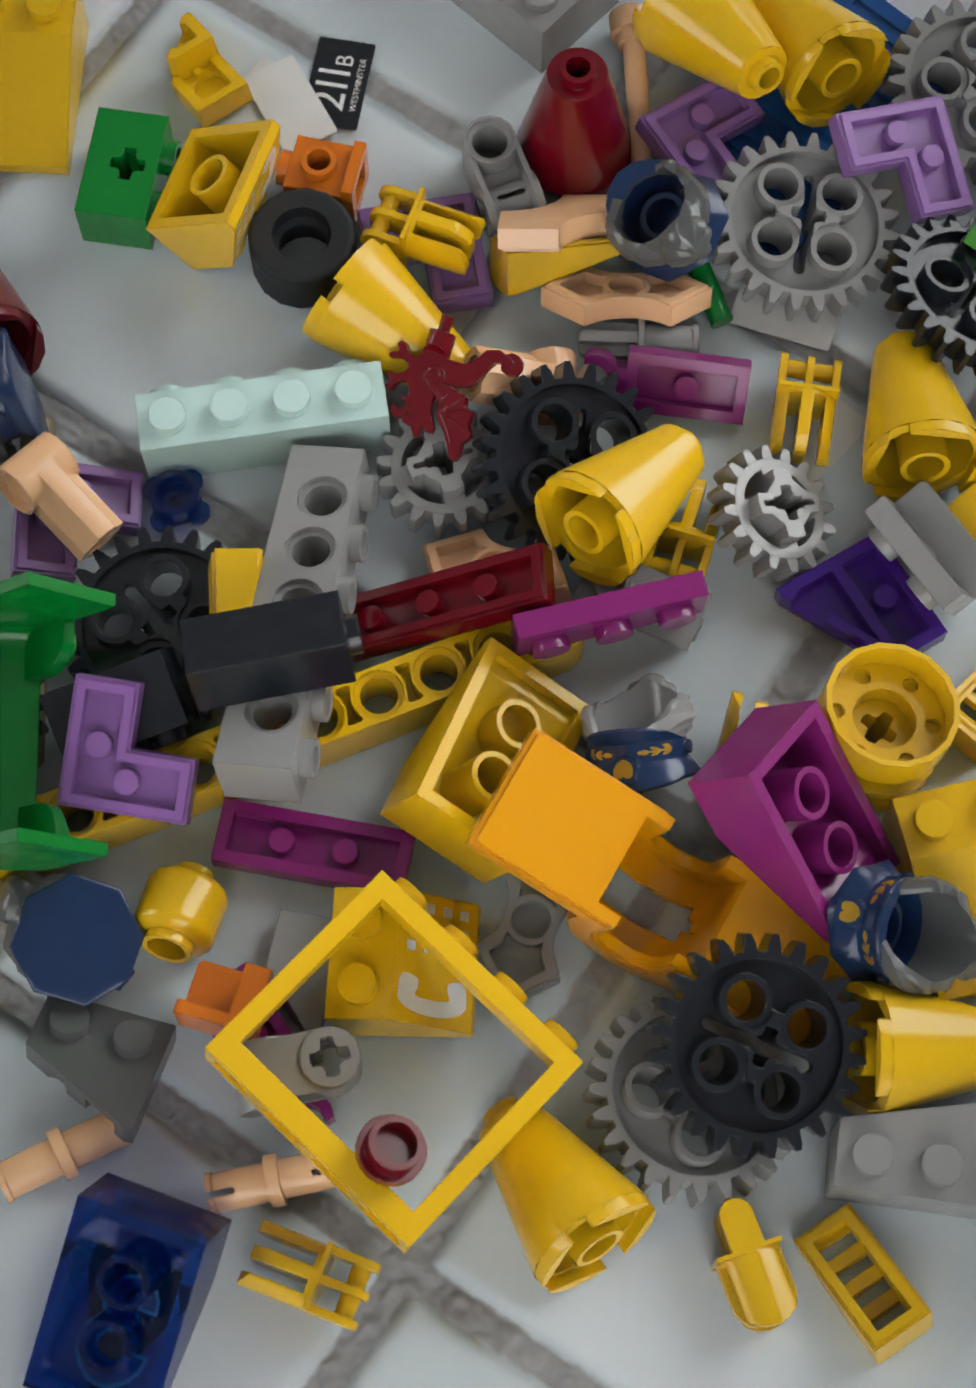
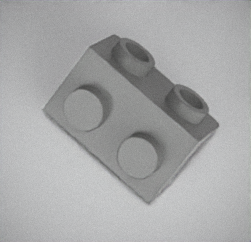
(930, 544)

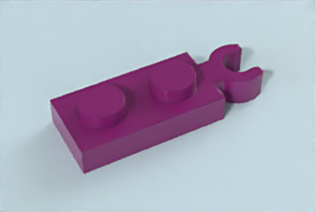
(680, 382)

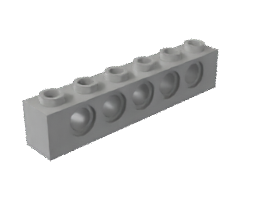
(309, 551)

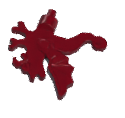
(433, 378)

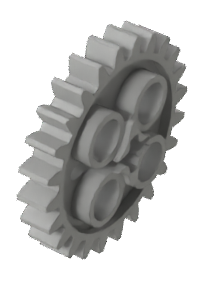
(919, 62)
(855, 237)
(650, 1136)

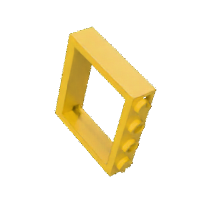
(312, 1136)

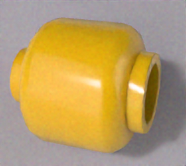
(180, 912)

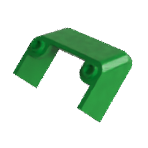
(36, 646)

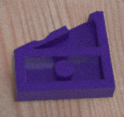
(862, 601)

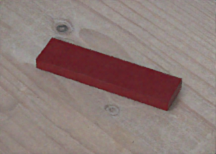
(455, 600)

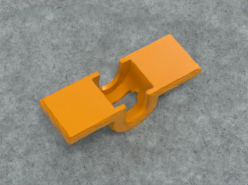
(571, 828)

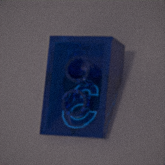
(126, 1289)

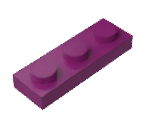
(609, 615)
(308, 846)

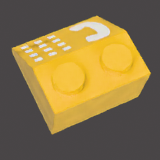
(216, 192)
(391, 984)

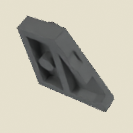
(102, 1058)

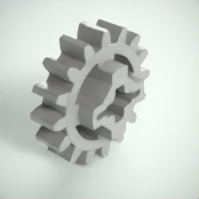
(423, 480)
(771, 513)

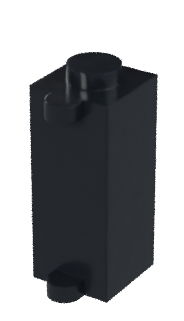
(270, 650)

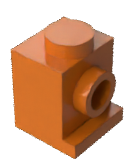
(326, 168)

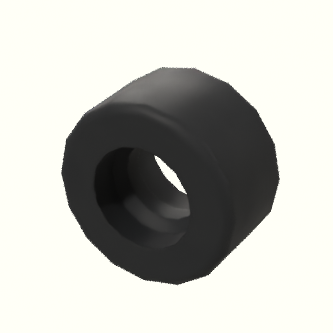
(294, 216)

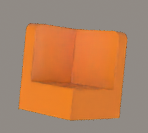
(220, 995)

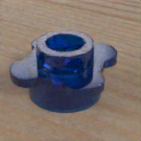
(172, 484)

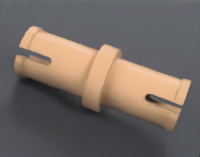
(58, 1156)
(265, 1182)

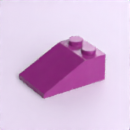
(791, 807)

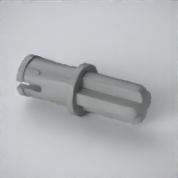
(619, 337)

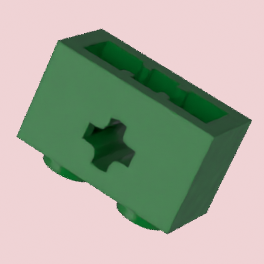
(125, 176)

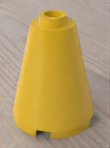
(715, 41)
(829, 55)
(375, 309)
(915, 423)
(619, 502)
(914, 1049)
(564, 1200)

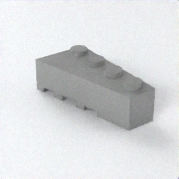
(906, 1160)

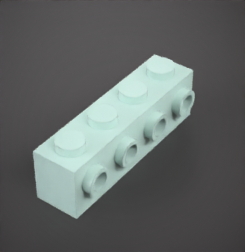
(258, 419)

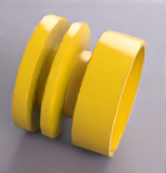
(901, 706)

